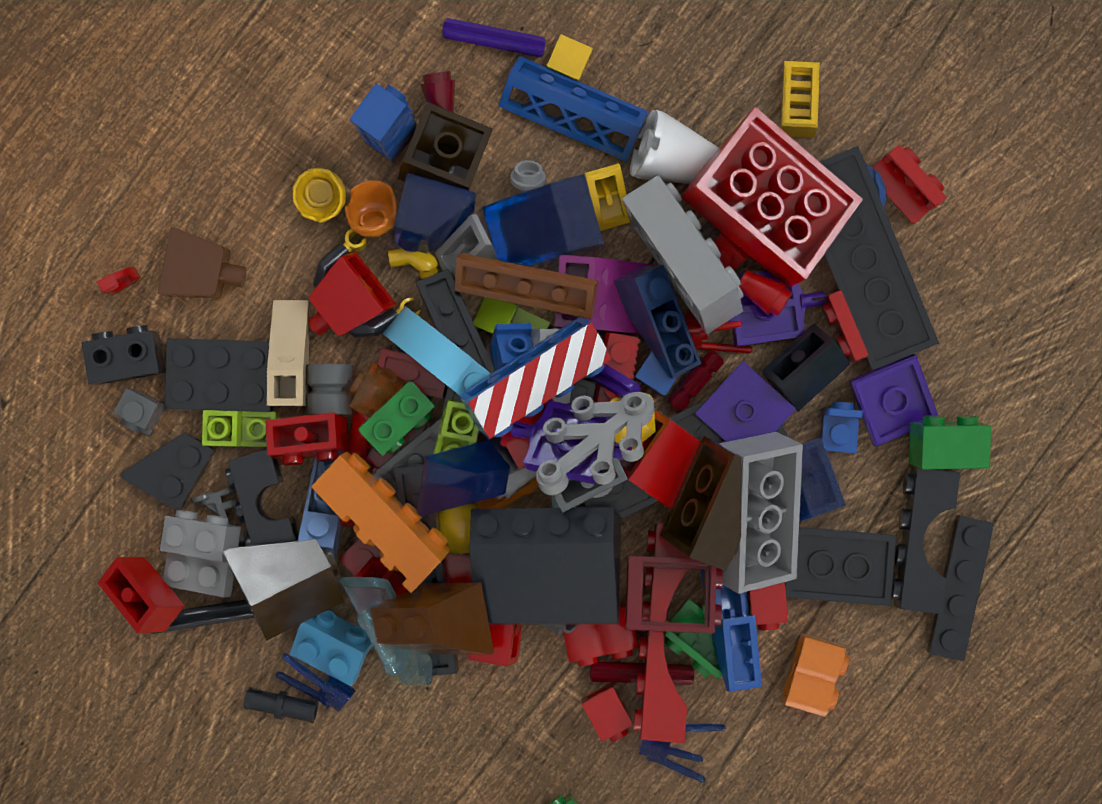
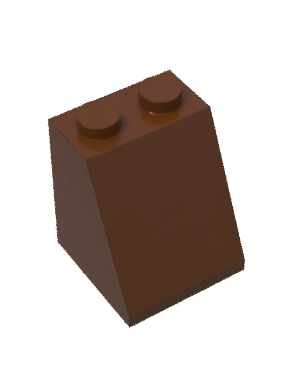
(436, 620)

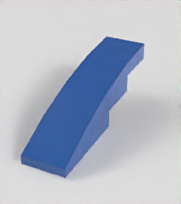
(736, 641)

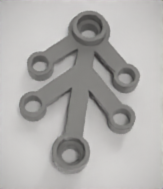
(596, 436)

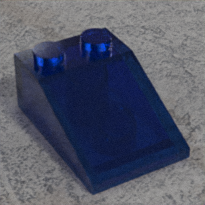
(544, 223)

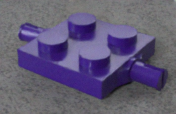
(762, 328)
(543, 450)

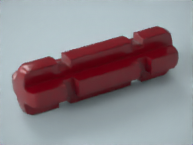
(695, 381)

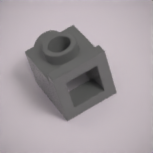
(139, 411)

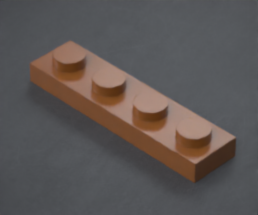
(526, 285)

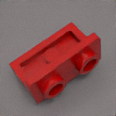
(908, 184)

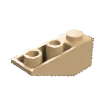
(288, 353)

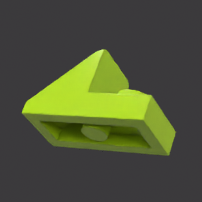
(503, 312)

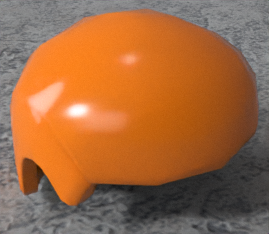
(372, 208)

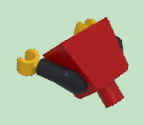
(350, 294)

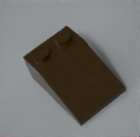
(708, 507)

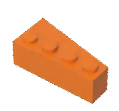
(382, 519)

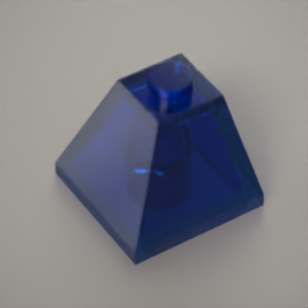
(430, 213)
(462, 477)

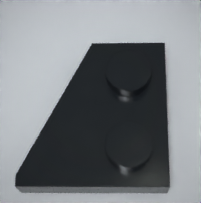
(172, 470)

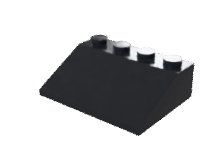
(547, 564)

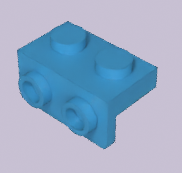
(332, 646)

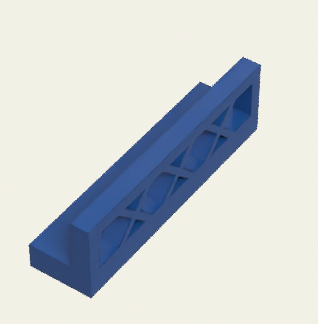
(575, 98)

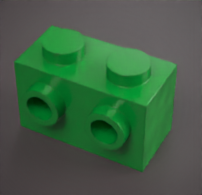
(950, 443)

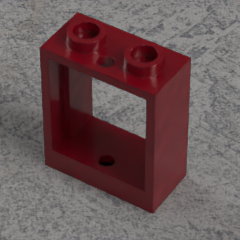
(634, 586)

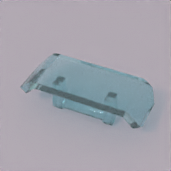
(405, 665)

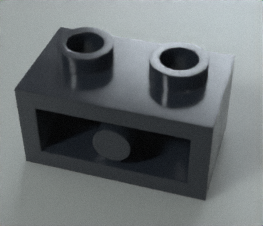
(123, 356)
(806, 367)

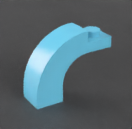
(434, 351)

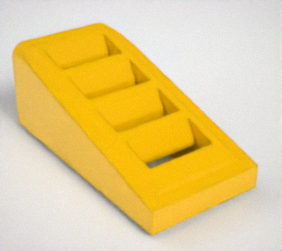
(800, 122)

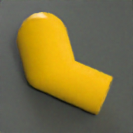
(423, 262)

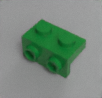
(395, 418)
(697, 645)

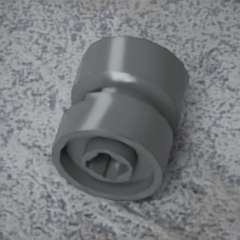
(329, 388)

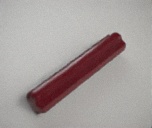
(627, 672)

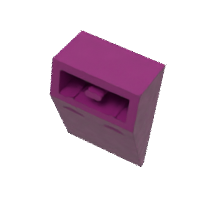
(609, 311)

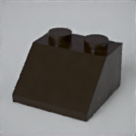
(445, 148)

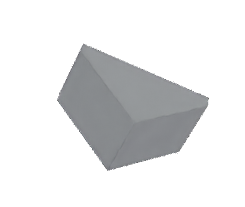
(467, 239)

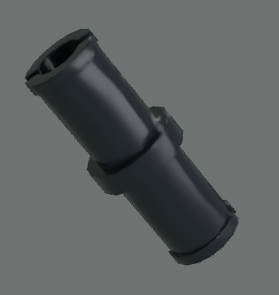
(281, 705)

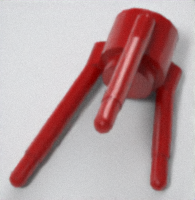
(698, 334)

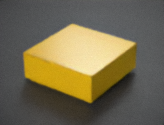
(569, 57)

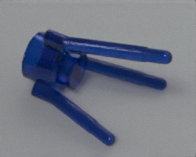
(331, 692)
(658, 750)

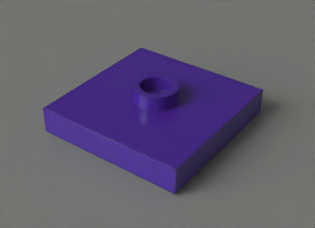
(892, 399)
(744, 406)

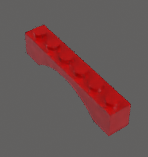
(662, 708)

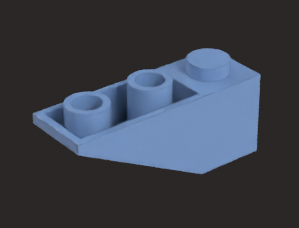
(318, 518)

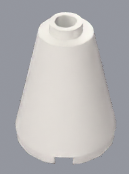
(669, 150)

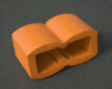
(814, 675)

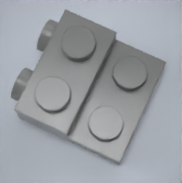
(196, 552)

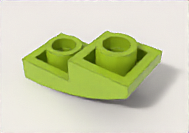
(235, 428)
(456, 428)

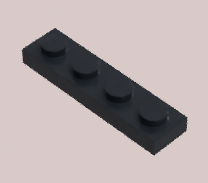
(964, 578)

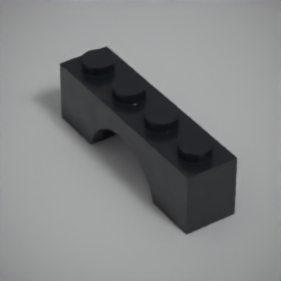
(917, 583)

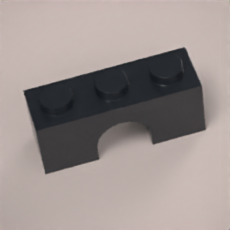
(251, 477)

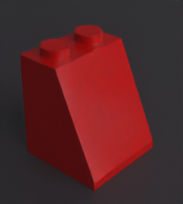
(664, 461)

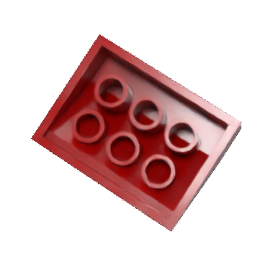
(772, 198)

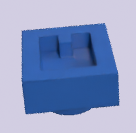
(840, 427)

